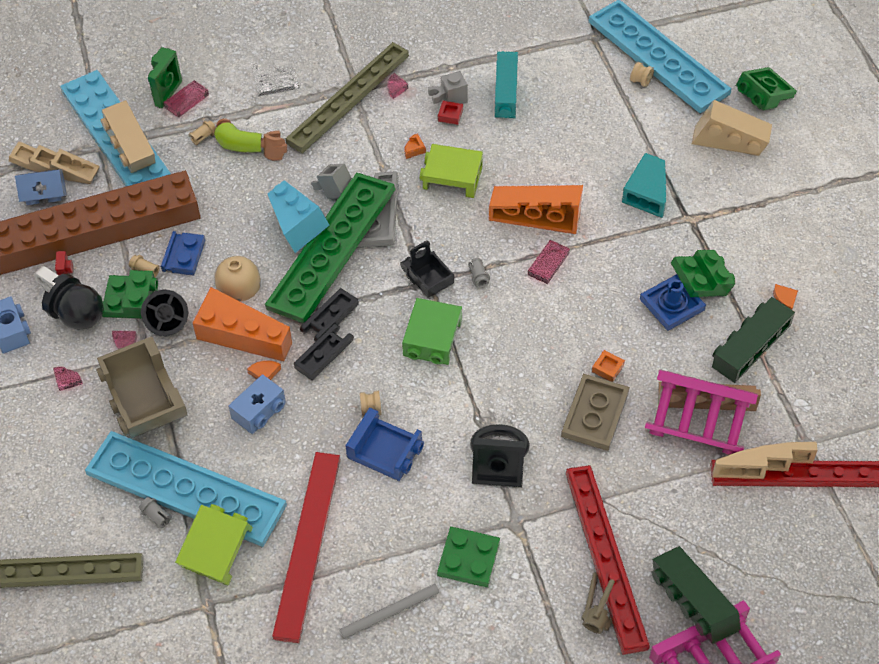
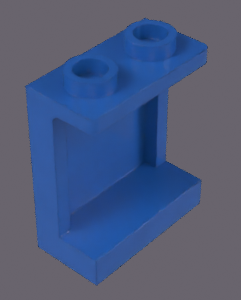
(383, 446)

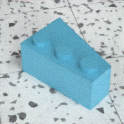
(297, 215)

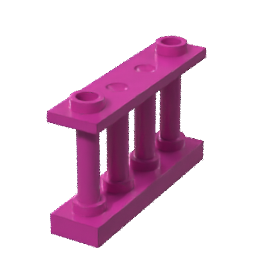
(694, 387)
(690, 641)

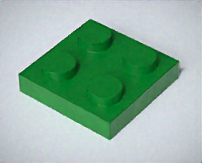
(468, 557)

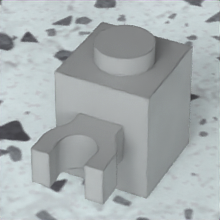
(452, 89)
(332, 180)

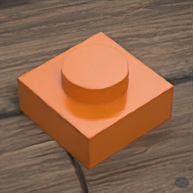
(608, 366)

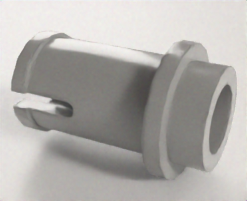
(480, 277)
(154, 512)

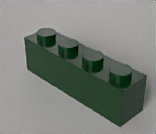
(752, 339)
(696, 595)

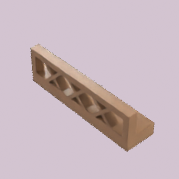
(703, 400)

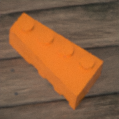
(538, 206)
(240, 327)

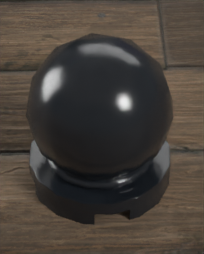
(73, 303)

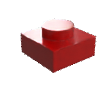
(450, 112)
(63, 264)

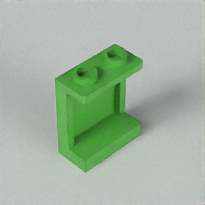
(431, 331)

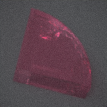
(396, 85)
(124, 338)
(66, 378)

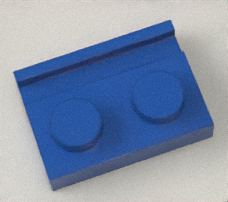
(183, 253)

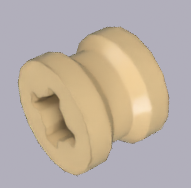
(641, 74)
(370, 400)

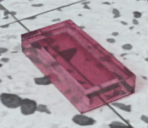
(186, 98)
(548, 261)

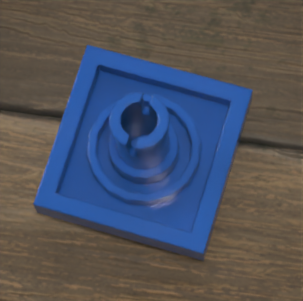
(671, 303)

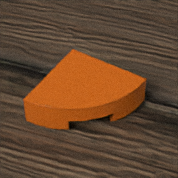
(414, 146)
(785, 295)
(267, 368)

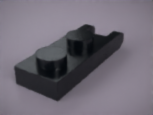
(330, 313)
(322, 352)

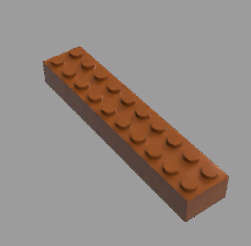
(96, 221)

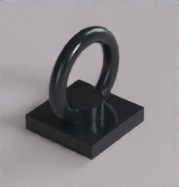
(498, 460)

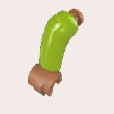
(249, 142)

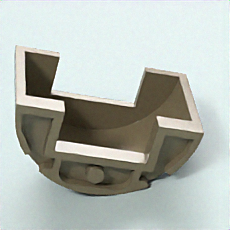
(140, 388)

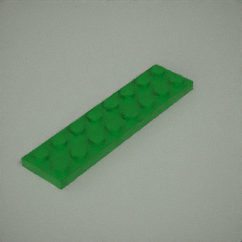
(330, 250)

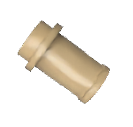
(204, 131)
(140, 264)

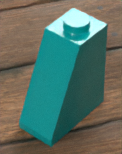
(506, 84)
(647, 186)

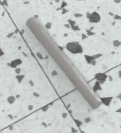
(389, 611)

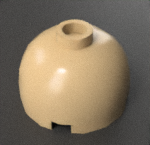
(237, 278)

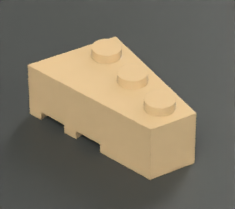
(731, 130)
(127, 136)

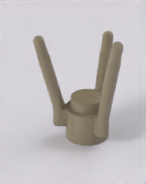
(596, 618)

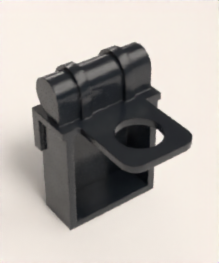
(427, 270)

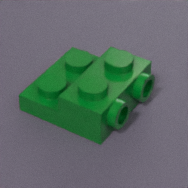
(165, 75)
(764, 87)
(704, 274)
(127, 293)

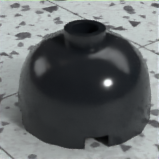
(164, 312)

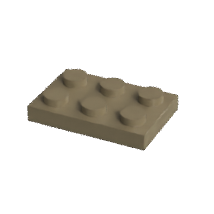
(595, 412)

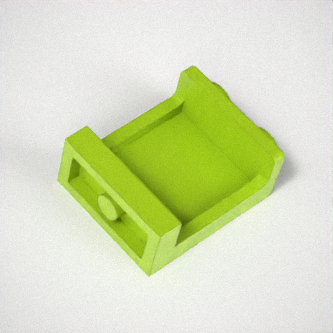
(452, 167)
(213, 543)

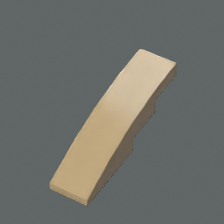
(44, 159)
(755, 461)

